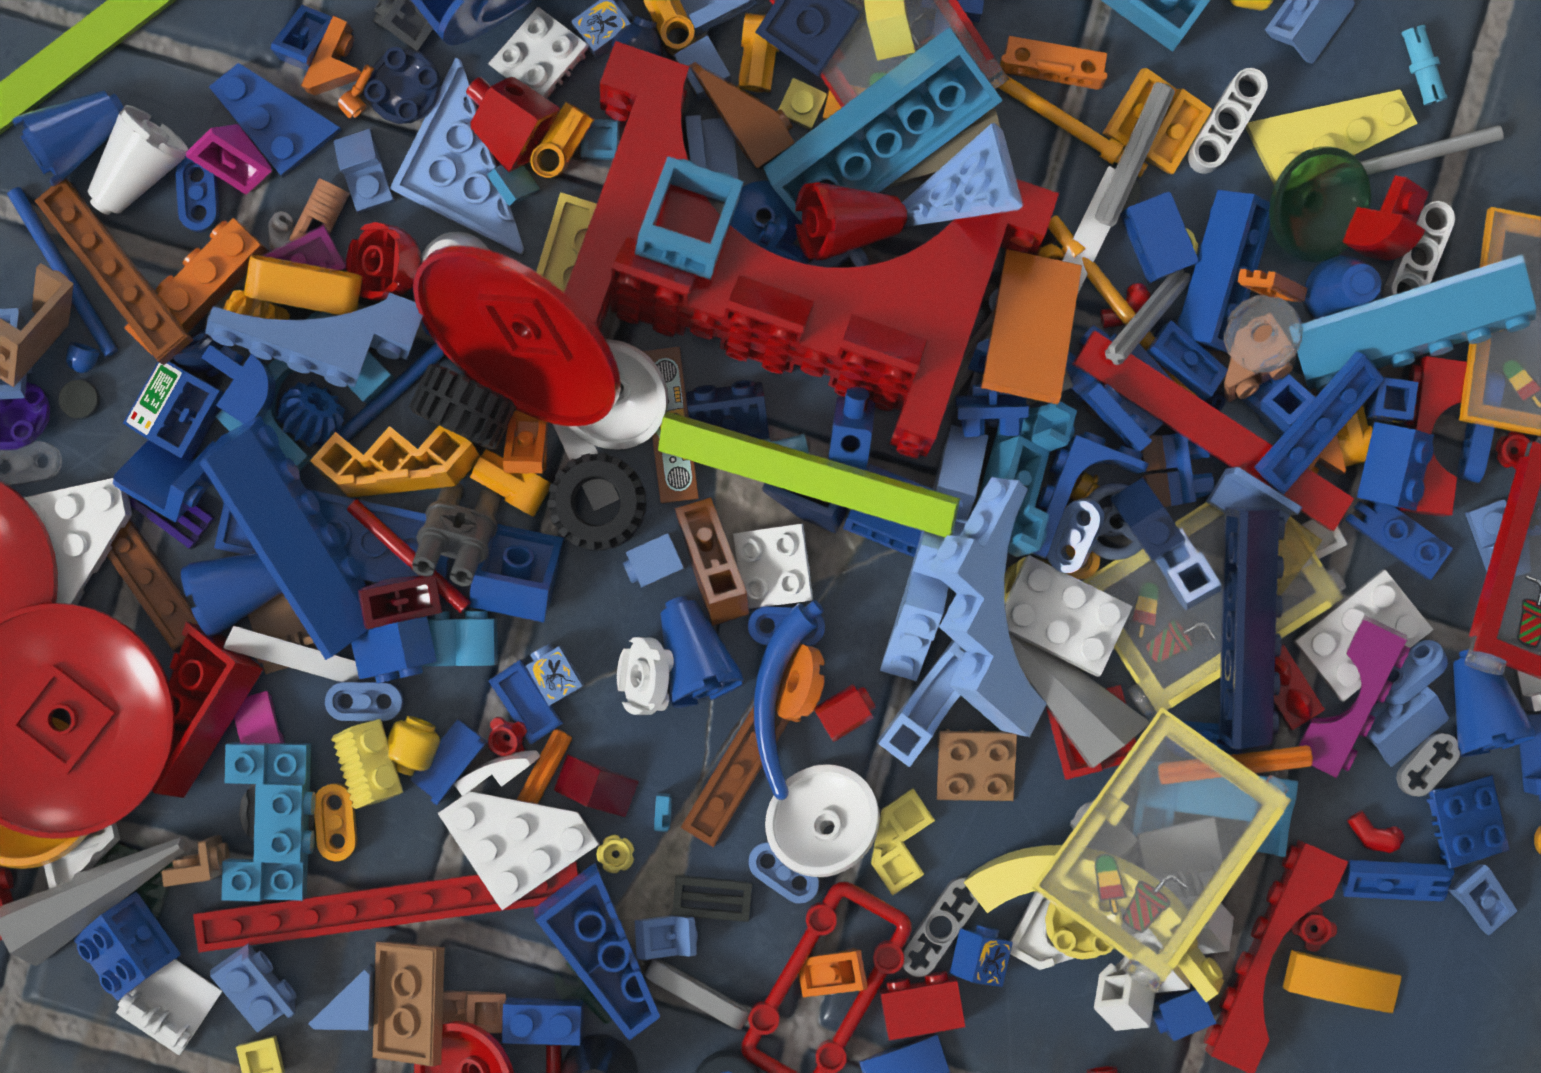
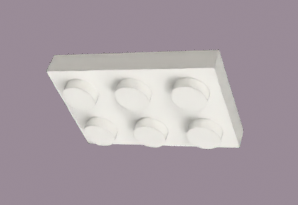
(1064, 616)
(1328, 638)

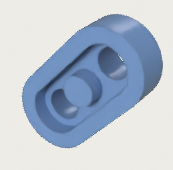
(1077, 534)
(1416, 671)
(365, 701)
(780, 877)

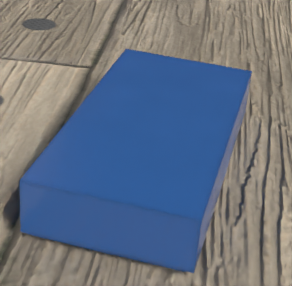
(525, 701)

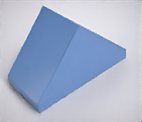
(352, 1007)

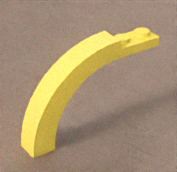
(1018, 872)

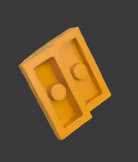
(1177, 130)

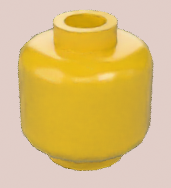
(413, 745)

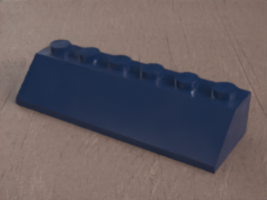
(1249, 626)

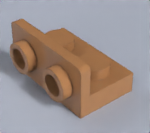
(199, 866)

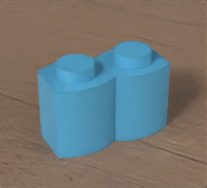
(464, 640)

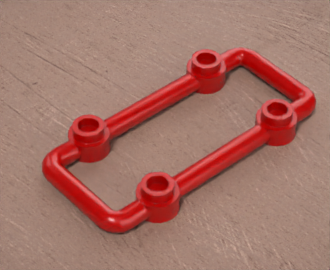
(820, 921)

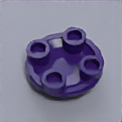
(23, 418)

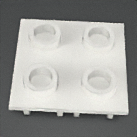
(540, 53)
(774, 565)
(170, 1005)

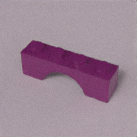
(1375, 653)

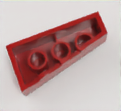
(206, 693)

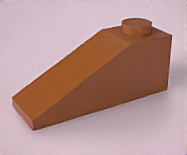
(752, 123)
(712, 562)

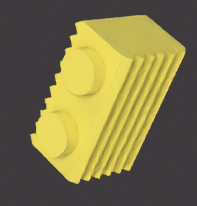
(367, 764)

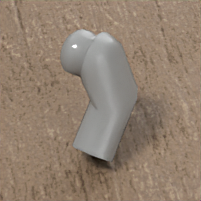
(279, 229)

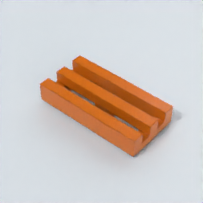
(1272, 285)

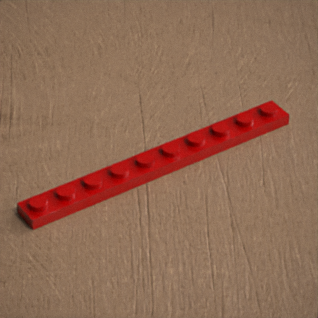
(359, 910)

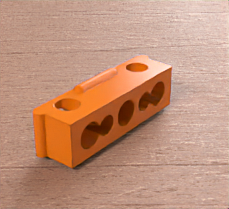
(1054, 63)

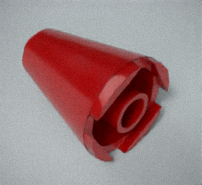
(845, 219)

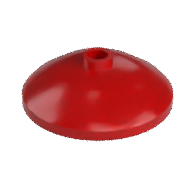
(468, 1050)

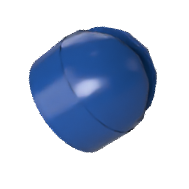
(81, 357)

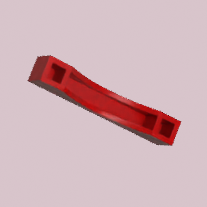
(1241, 1029)

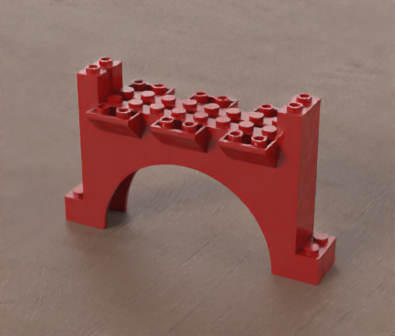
(870, 327)

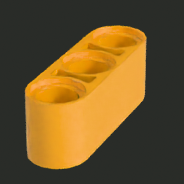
(302, 285)

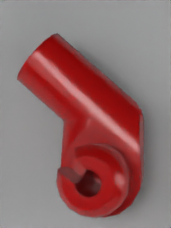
(1136, 299)
(1373, 838)

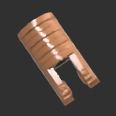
(323, 205)

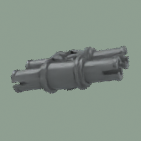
(457, 533)

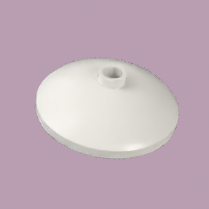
(639, 404)
(819, 799)

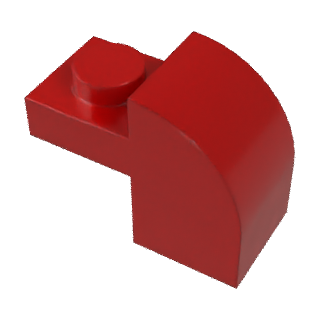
(1393, 229)

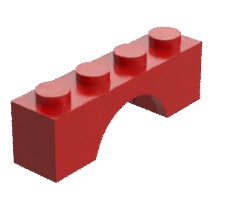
(1438, 389)

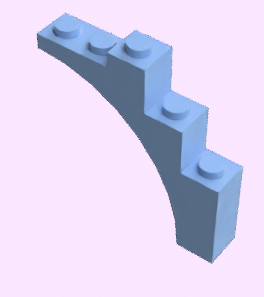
(926, 592)
(977, 617)

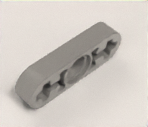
(916, 945)
(697, 993)

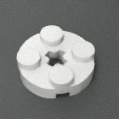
(645, 676)

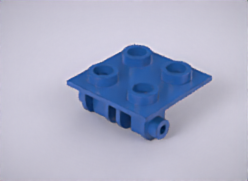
(1468, 821)

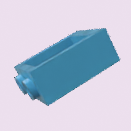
(677, 249)

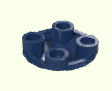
(403, 85)

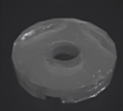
(1274, 351)

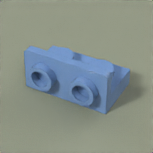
(253, 988)

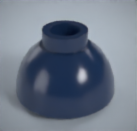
(641, 35)
(191, 355)

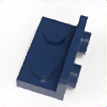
(731, 407)

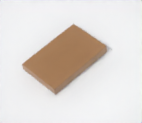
(408, 1003)

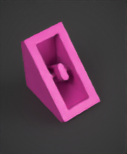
(231, 157)

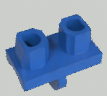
(991, 404)

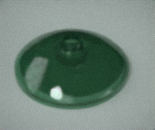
(1334, 189)

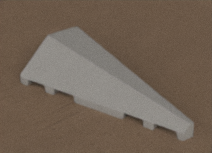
(1084, 709)
(50, 919)

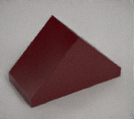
(399, 600)
(596, 786)

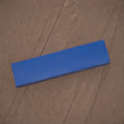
(1319, 423)

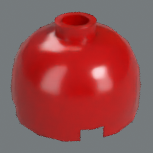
(385, 260)

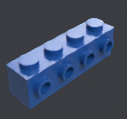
(1230, 243)

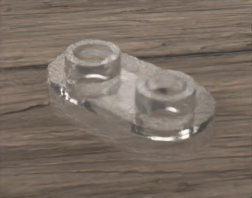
(24, 463)

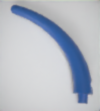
(774, 661)

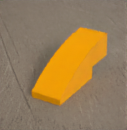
(1341, 982)

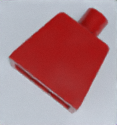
(510, 119)

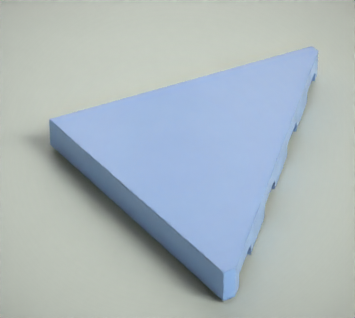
(451, 165)
(969, 184)

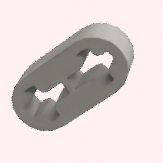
(1435, 770)

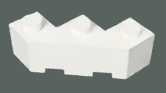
(1129, 1004)

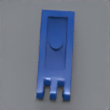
(1401, 537)
(1397, 880)

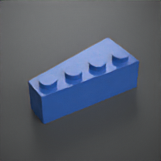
(593, 941)

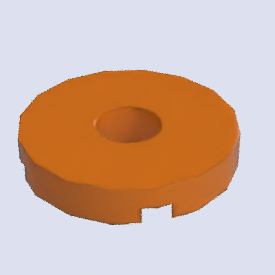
(800, 684)

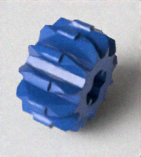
(310, 413)

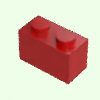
(922, 1006)

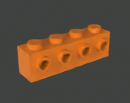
(208, 274)

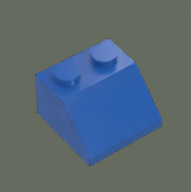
(517, 573)

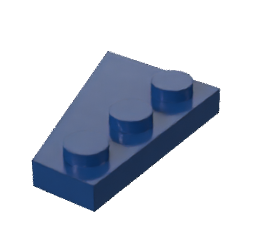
(273, 120)

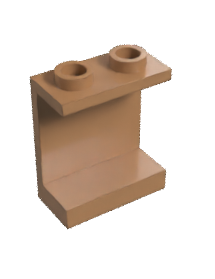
(52, 307)

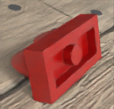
(1296, 698)

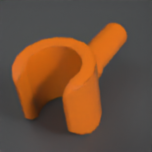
(350, 102)

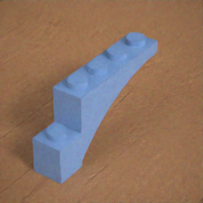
(324, 346)

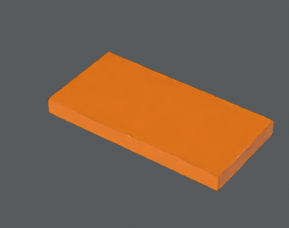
(1032, 327)

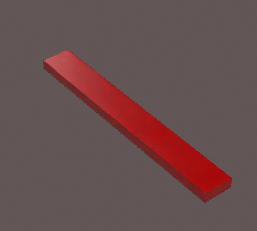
(1206, 426)

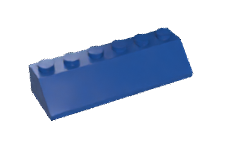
(289, 533)

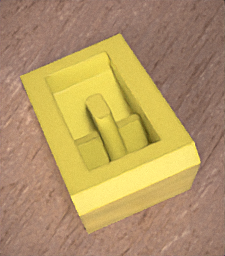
(889, 28)

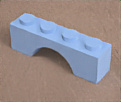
(924, 709)

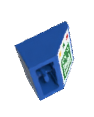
(174, 409)

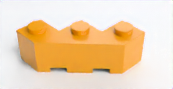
(395, 463)

